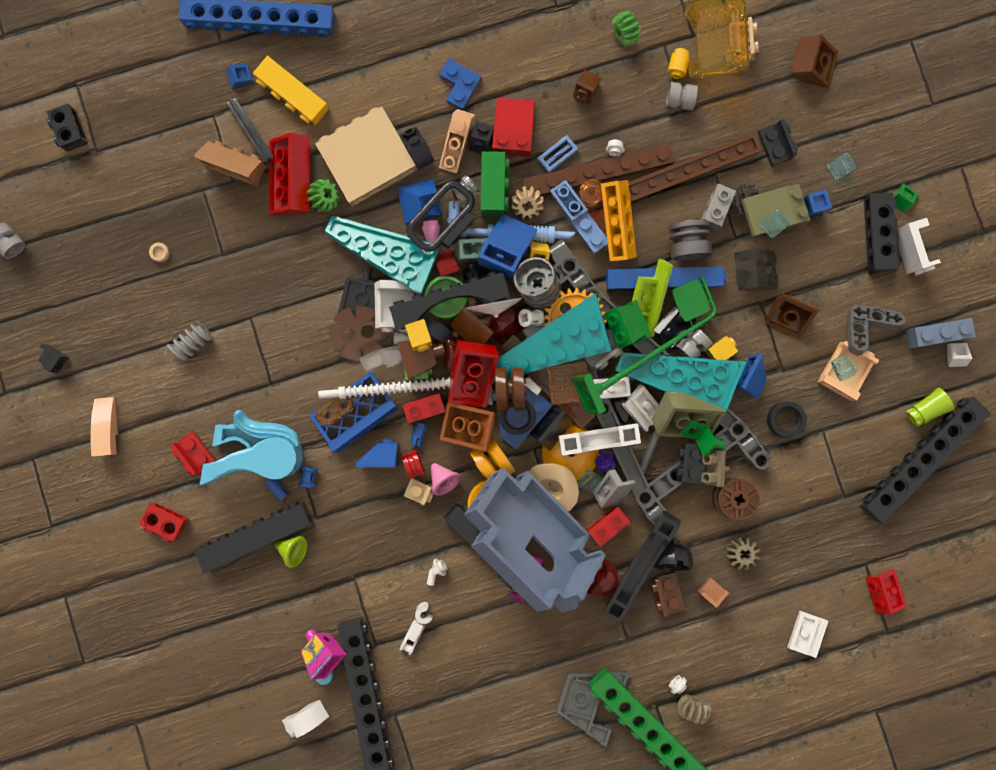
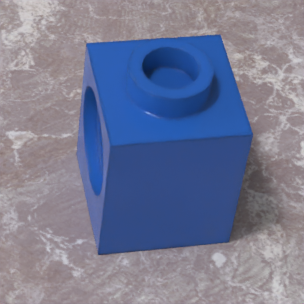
(817, 203)

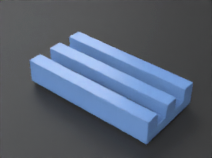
(546, 164)

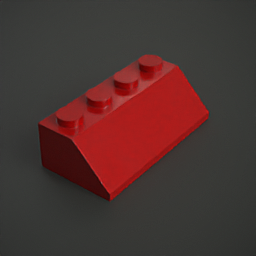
(289, 175)

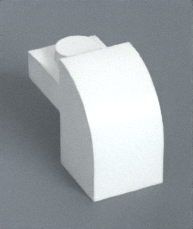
(305, 719)

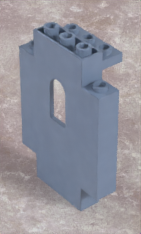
(511, 514)

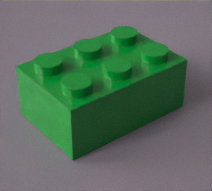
(494, 184)

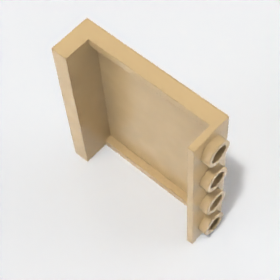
(366, 156)

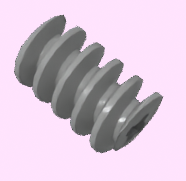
(190, 342)

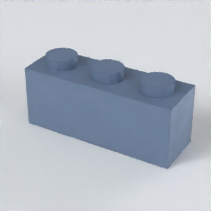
(940, 333)

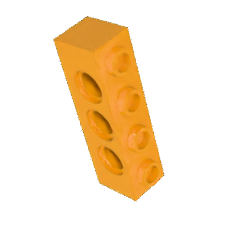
(618, 220)

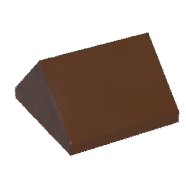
(790, 315)

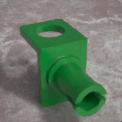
(703, 437)

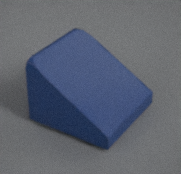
(239, 75)

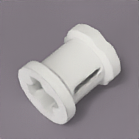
(529, 317)

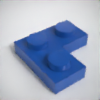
(464, 83)

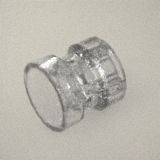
(469, 184)

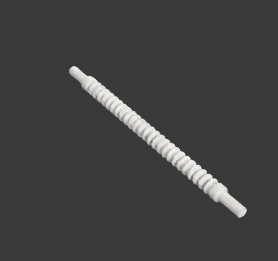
(342, 392)

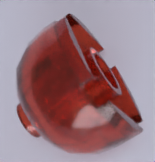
(505, 324)
(605, 580)

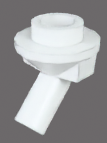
(439, 567)

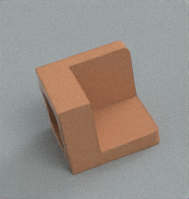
(713, 592)

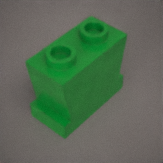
(627, 324)

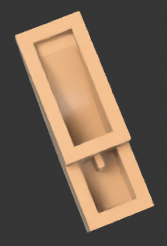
(103, 427)

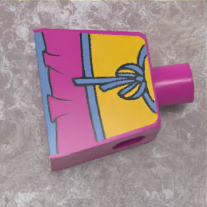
(321, 654)

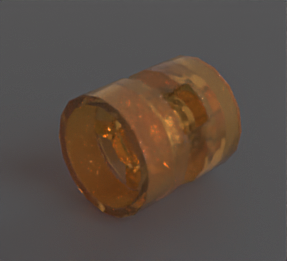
(591, 194)

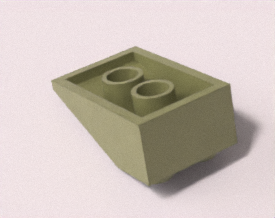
(787, 200)
(679, 409)

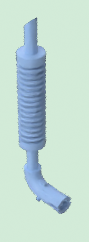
(543, 234)

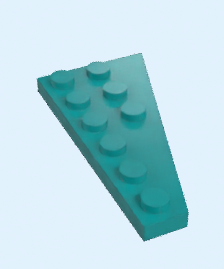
(699, 377)

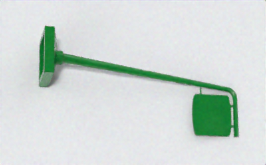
(690, 302)

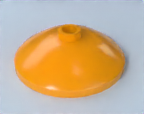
(577, 463)

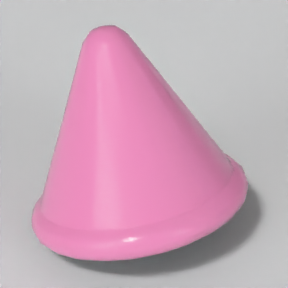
(443, 479)

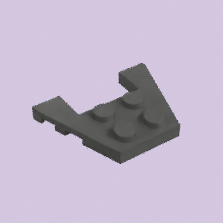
(580, 705)

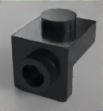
(481, 137)

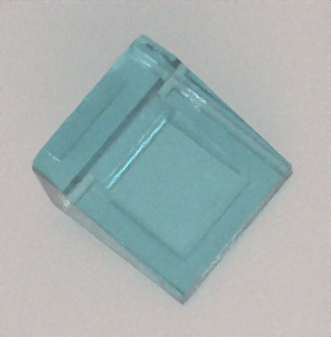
(841, 166)
(774, 223)
(844, 367)
(589, 481)

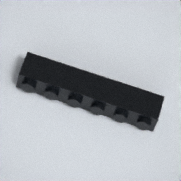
(252, 538)

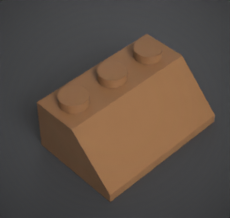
(231, 162)

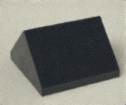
(551, 425)

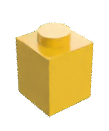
(538, 250)
(419, 335)
(722, 349)

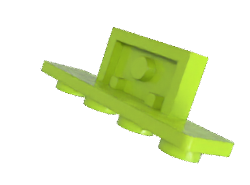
(651, 293)

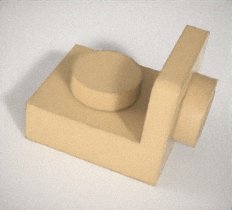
(419, 492)

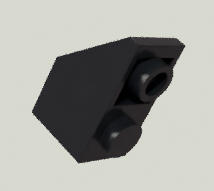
(417, 147)

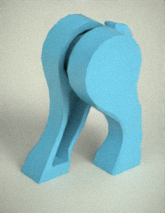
(270, 452)

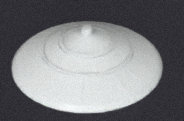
(494, 308)

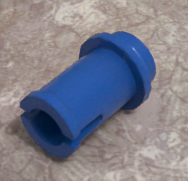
(419, 432)
(274, 486)

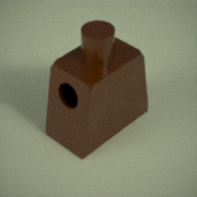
(419, 362)

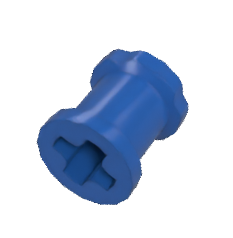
(308, 476)

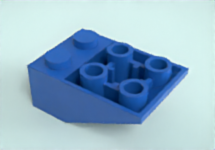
(506, 246)

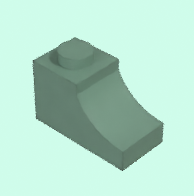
(467, 249)

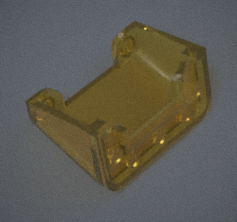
(719, 37)

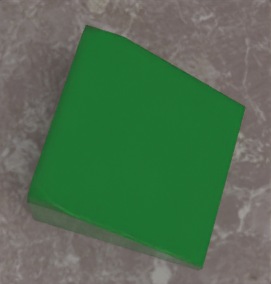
(905, 198)

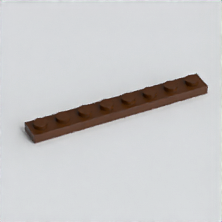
(694, 167)
(602, 169)

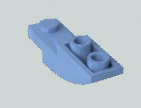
(578, 217)

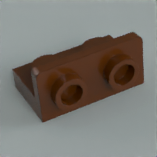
(668, 594)

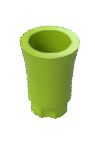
(930, 408)

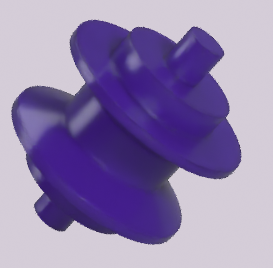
(605, 461)

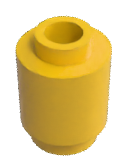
(679, 63)

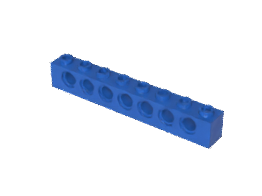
(268, 11)

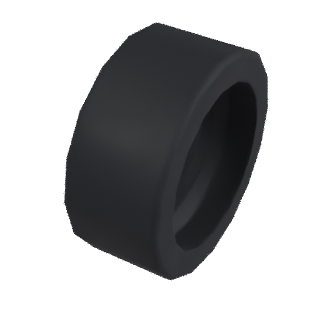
(532, 418)
(801, 423)

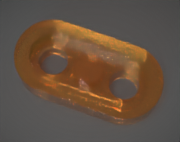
(335, 410)

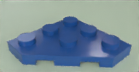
(519, 418)

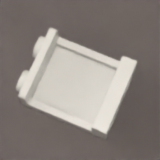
(912, 248)
(385, 294)

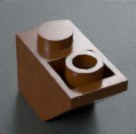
(586, 87)

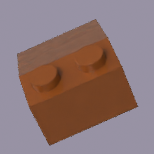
(467, 426)

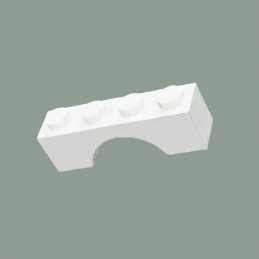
(599, 439)

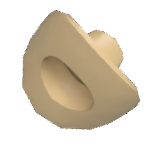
(558, 482)

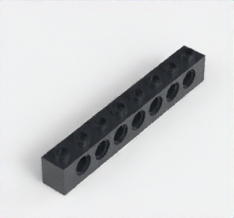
(975, 415)
(368, 746)

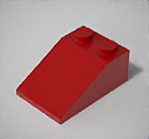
(513, 127)
(472, 373)

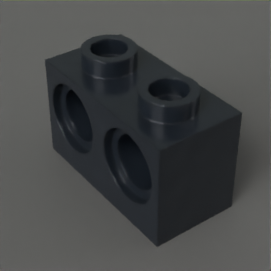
(70, 125)

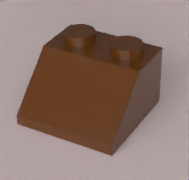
(814, 61)
(470, 328)

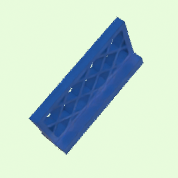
(359, 427)

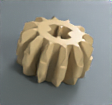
(532, 207)

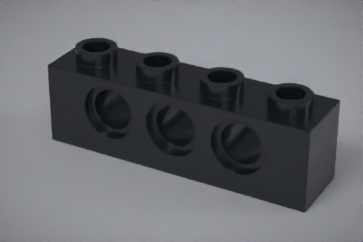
(874, 241)

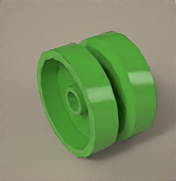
(449, 309)

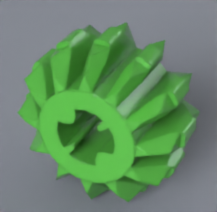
(626, 28)
(323, 195)

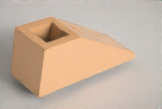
(456, 140)

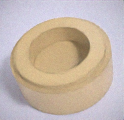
(159, 252)

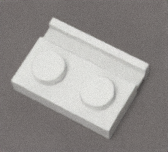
(641, 407)
(807, 634)

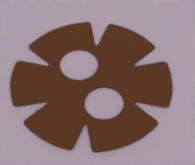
(347, 320)

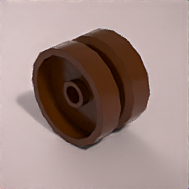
(510, 388)

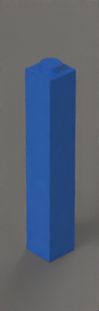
(627, 278)

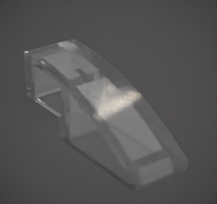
(388, 356)

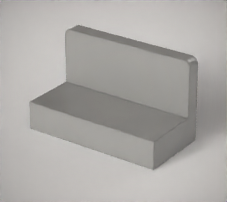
(612, 490)

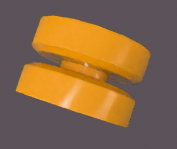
(492, 461)

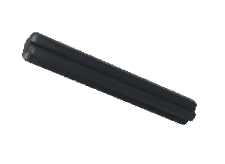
(250, 130)

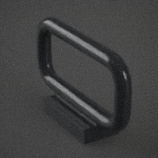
(454, 229)

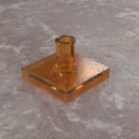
(561, 384)

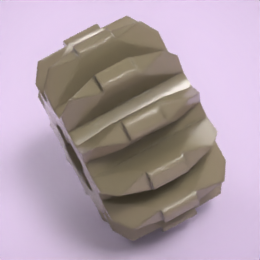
(750, 553)
(694, 709)

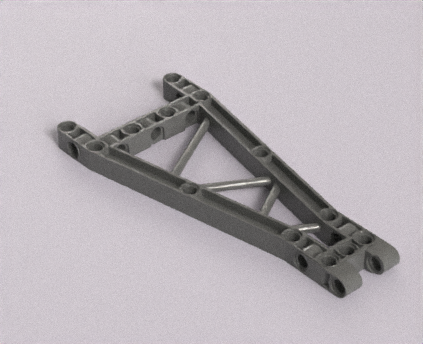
(662, 485)

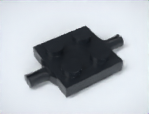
(358, 293)

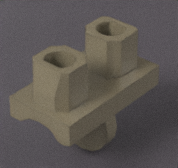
(714, 468)

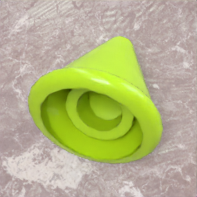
(292, 550)

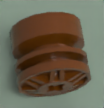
(726, 505)

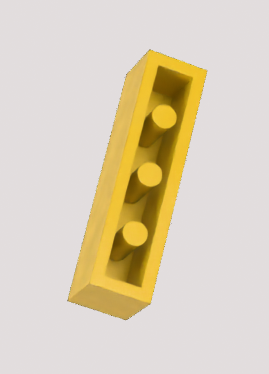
(290, 90)

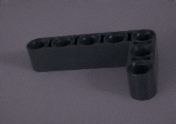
(464, 527)

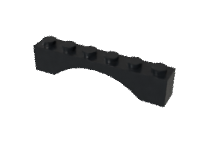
(488, 289)
(640, 567)

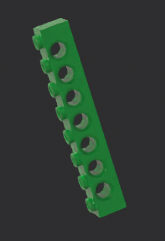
(606, 680)

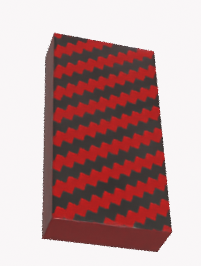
(446, 263)

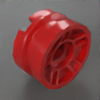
(413, 464)

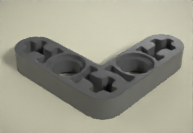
(864, 320)

